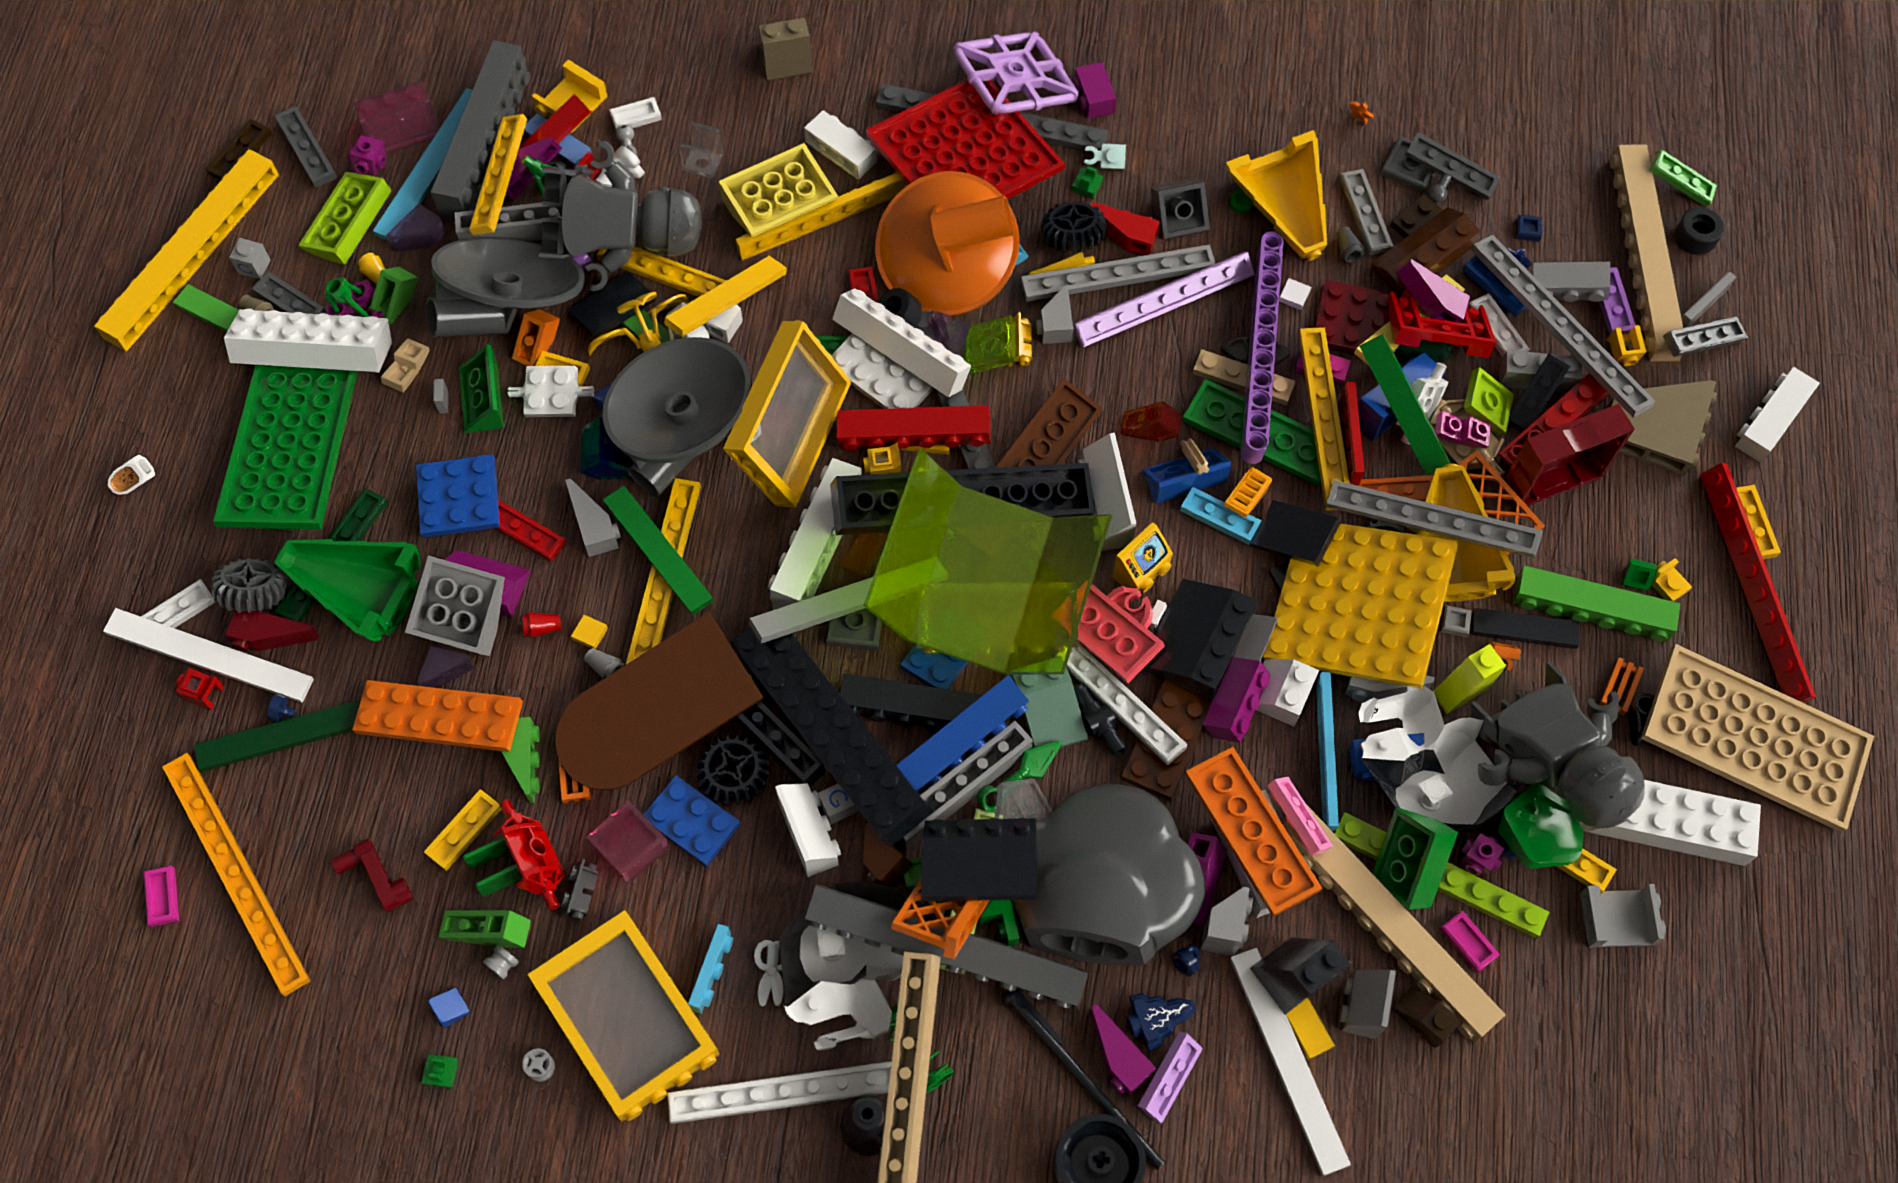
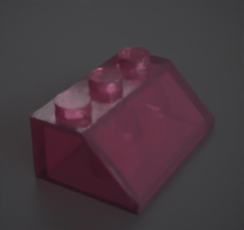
(398, 117)

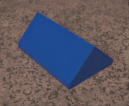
(1177, 476)

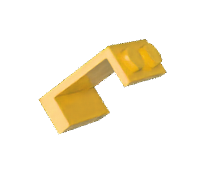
(576, 81)

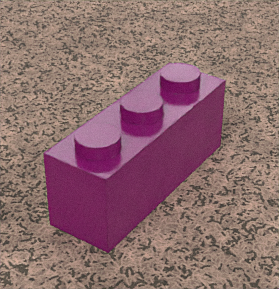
(1236, 699)

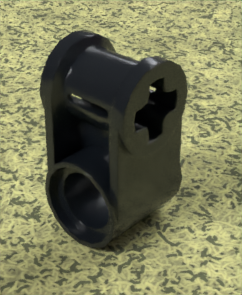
(1637, 717)

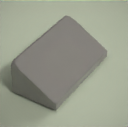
(1256, 637)

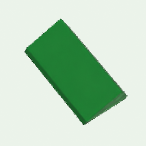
(481, 392)

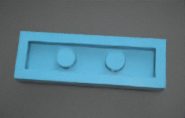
(1213, 513)
(711, 969)

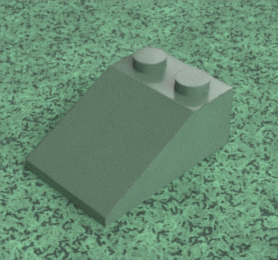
(1052, 709)

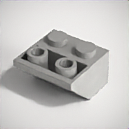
(1225, 926)

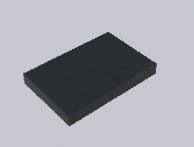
(599, 310)
(1295, 532)

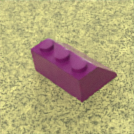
(514, 576)

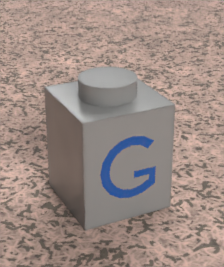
(249, 258)
(836, 804)

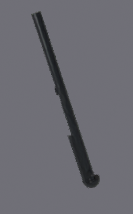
(1053, 1042)

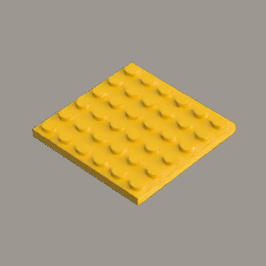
(1365, 606)

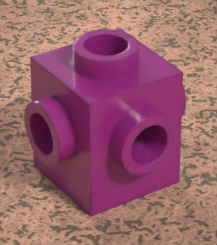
(367, 156)
(1481, 855)

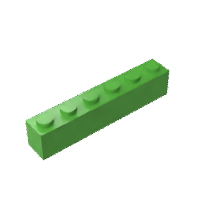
(1596, 604)

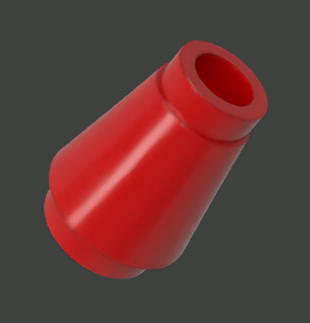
(539, 624)

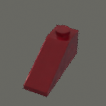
(265, 631)

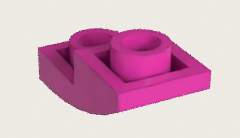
(1465, 432)

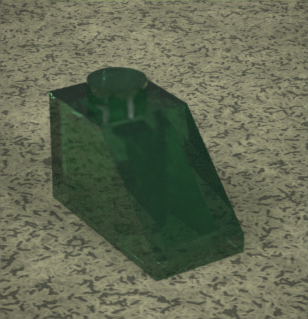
(1437, 351)

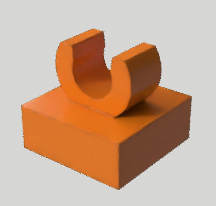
(1506, 652)

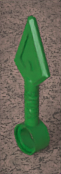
(1033, 765)

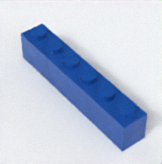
(964, 734)

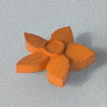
(1359, 111)

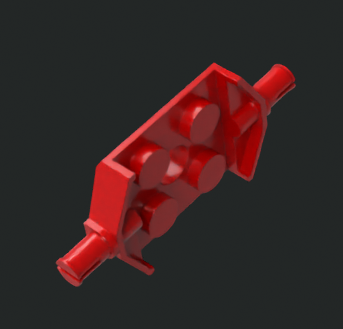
(539, 869)

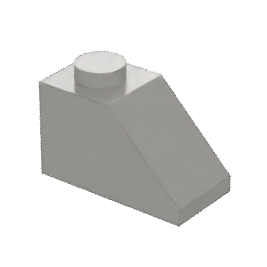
(1056, 319)

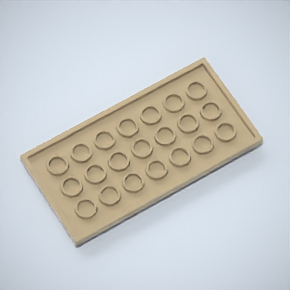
(1758, 738)

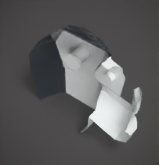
(1437, 776)

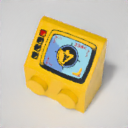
(1143, 560)

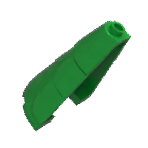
(355, 580)

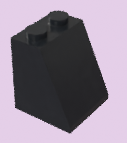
(1299, 970)

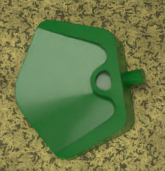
(1541, 829)

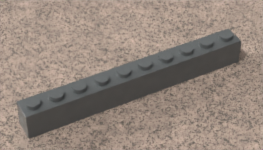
(978, 954)

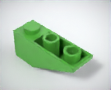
(523, 757)

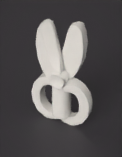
(771, 978)

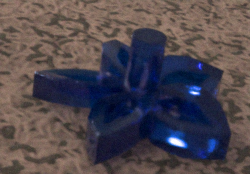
(1520, 256)

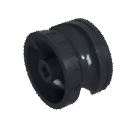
(1099, 1140)

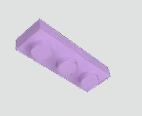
(1170, 1077)

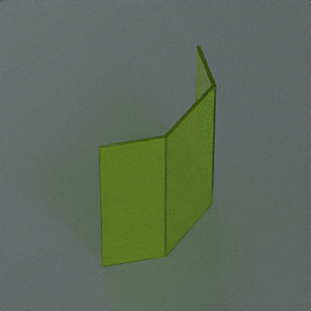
(984, 575)

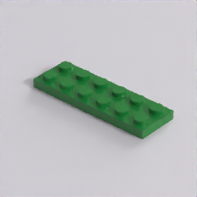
(1221, 416)

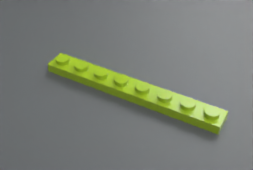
(1454, 882)

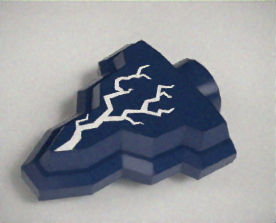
(1156, 1018)

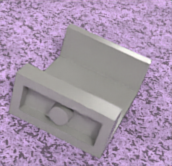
(1622, 917)

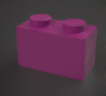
(1094, 90)

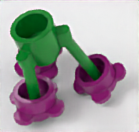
(340, 292)

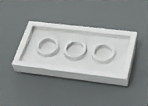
(879, 376)

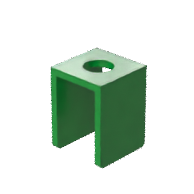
(485, 854)

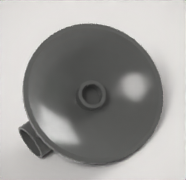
(489, 279)
(674, 406)

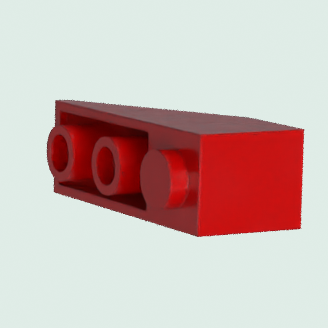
(1129, 230)

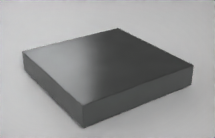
(1404, 169)
(855, 630)

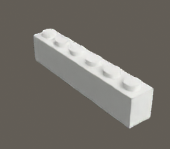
(901, 342)

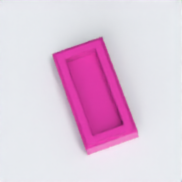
(161, 896)
(1469, 941)

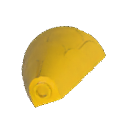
(1288, 192)
(1476, 567)

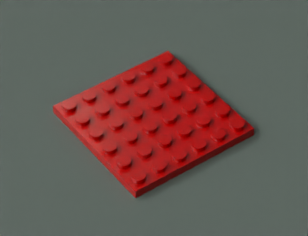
(963, 136)

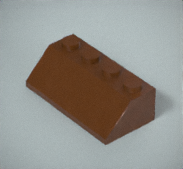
(1431, 245)

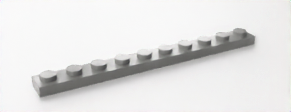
(1563, 326)

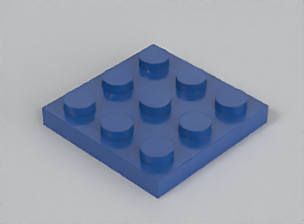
(457, 496)

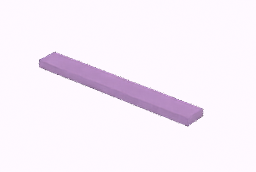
(1163, 299)

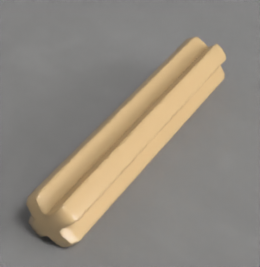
(1194, 456)

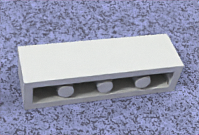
(1777, 414)

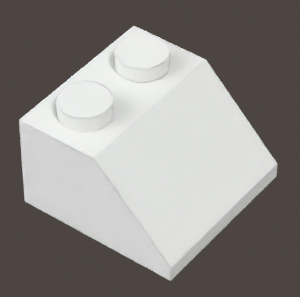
(1287, 689)

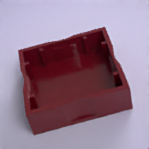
(1568, 455)

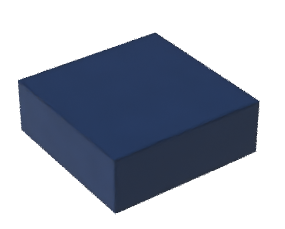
(1529, 228)

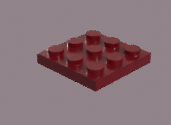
(1351, 314)

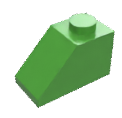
(393, 292)

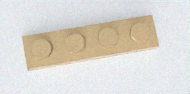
(1235, 373)

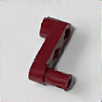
(390, 894)

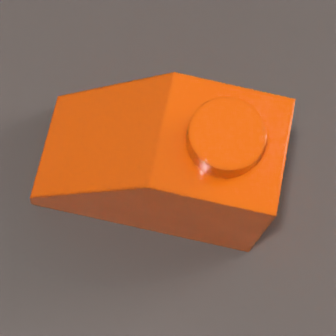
(535, 336)

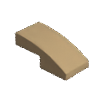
(406, 366)

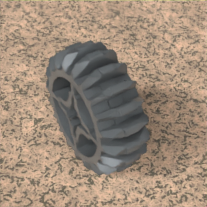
(248, 585)

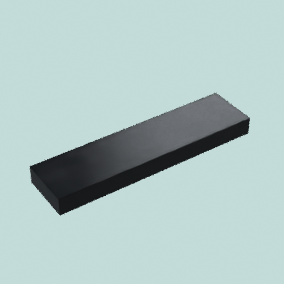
(1525, 628)

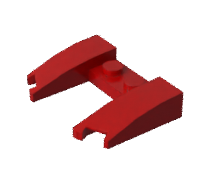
(1409, 328)

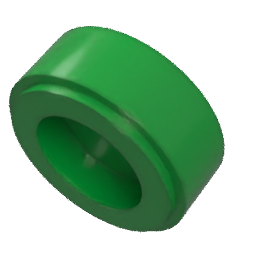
(1240, 202)

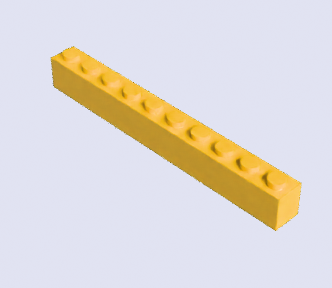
(186, 250)

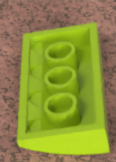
(345, 217)

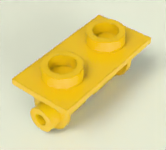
(1023, 351)

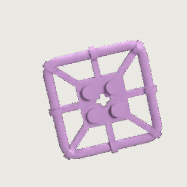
(1015, 72)

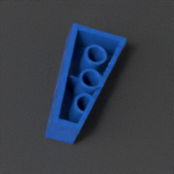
(1373, 407)

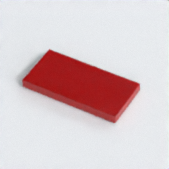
(1351, 433)

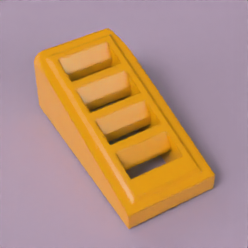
(1249, 491)

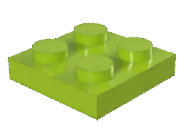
(1488, 401)

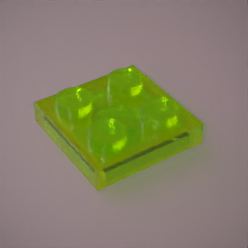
(991, 344)

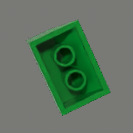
(1414, 858)

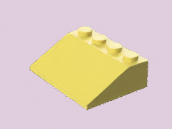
(776, 190)

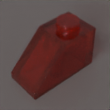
(1152, 422)

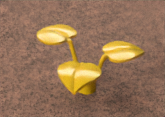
(648, 338)

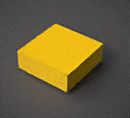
(589, 632)

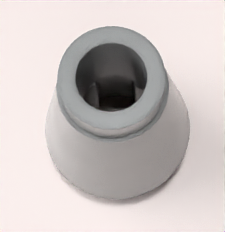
(603, 663)

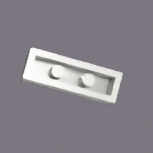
(840, 144)

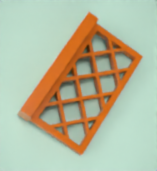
(1511, 495)
(959, 925)

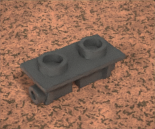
(574, 900)

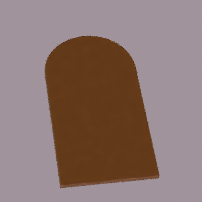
(654, 707)

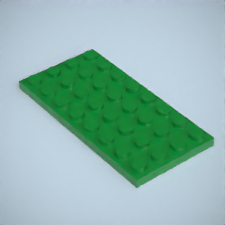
(286, 448)

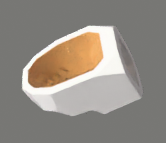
(130, 475)

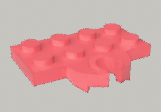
(1117, 632)

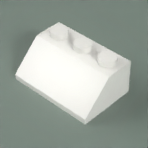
(808, 827)

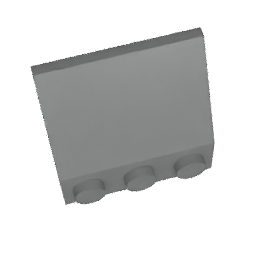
(457, 606)

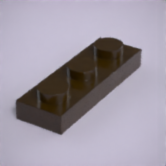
(250, 137)

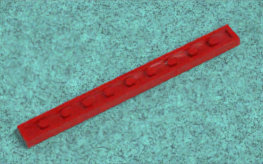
(1757, 584)

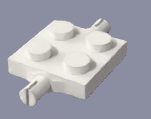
(551, 391)
(1429, 392)

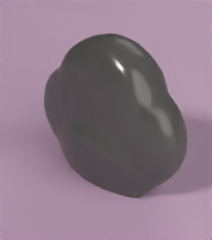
(1111, 879)

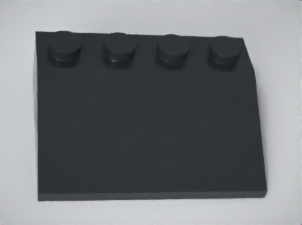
(1201, 635)
(979, 859)

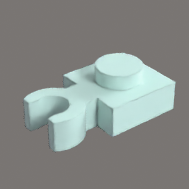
(1111, 156)

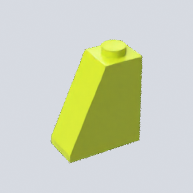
(1469, 679)

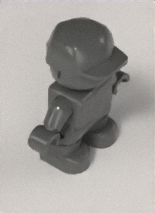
(610, 217)
(1562, 747)

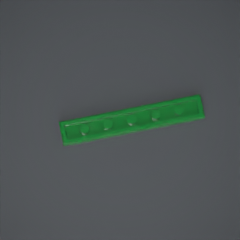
(1404, 404)
(658, 550)

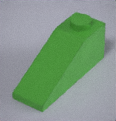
(485, 927)

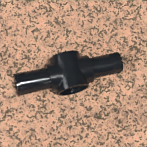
(1099, 720)

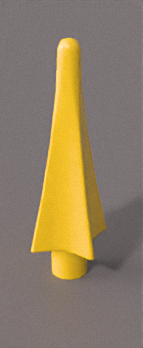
(1074, 261)

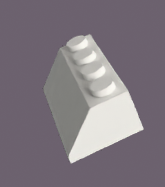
(1110, 490)

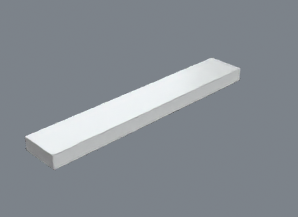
(1125, 705)

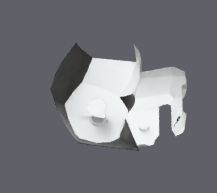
(838, 974)

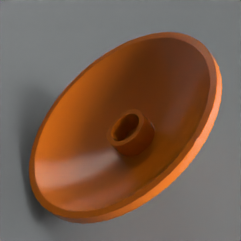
(948, 242)

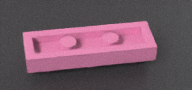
(1299, 816)

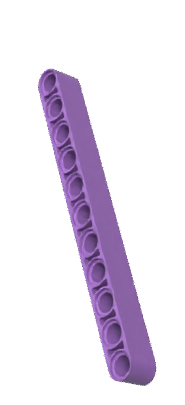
(1262, 348)

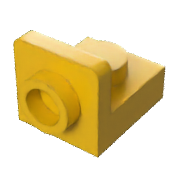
(1669, 581)

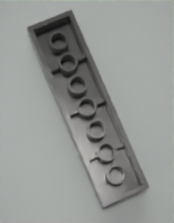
(467, 159)

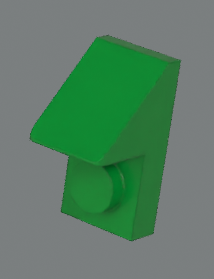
(1002, 911)

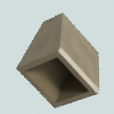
(785, 48)

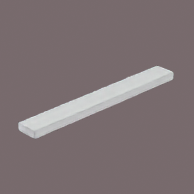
(208, 655)
(1291, 1068)
(779, 1092)

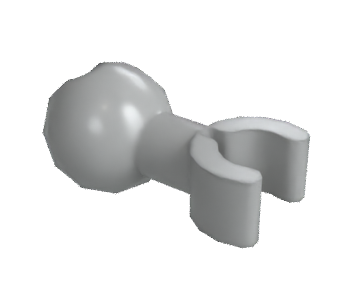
(625, 134)

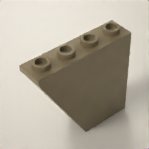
(1672, 427)

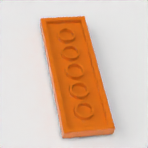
(438, 715)
(1253, 831)

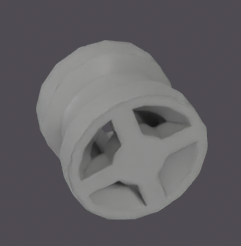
(500, 962)
(534, 1060)

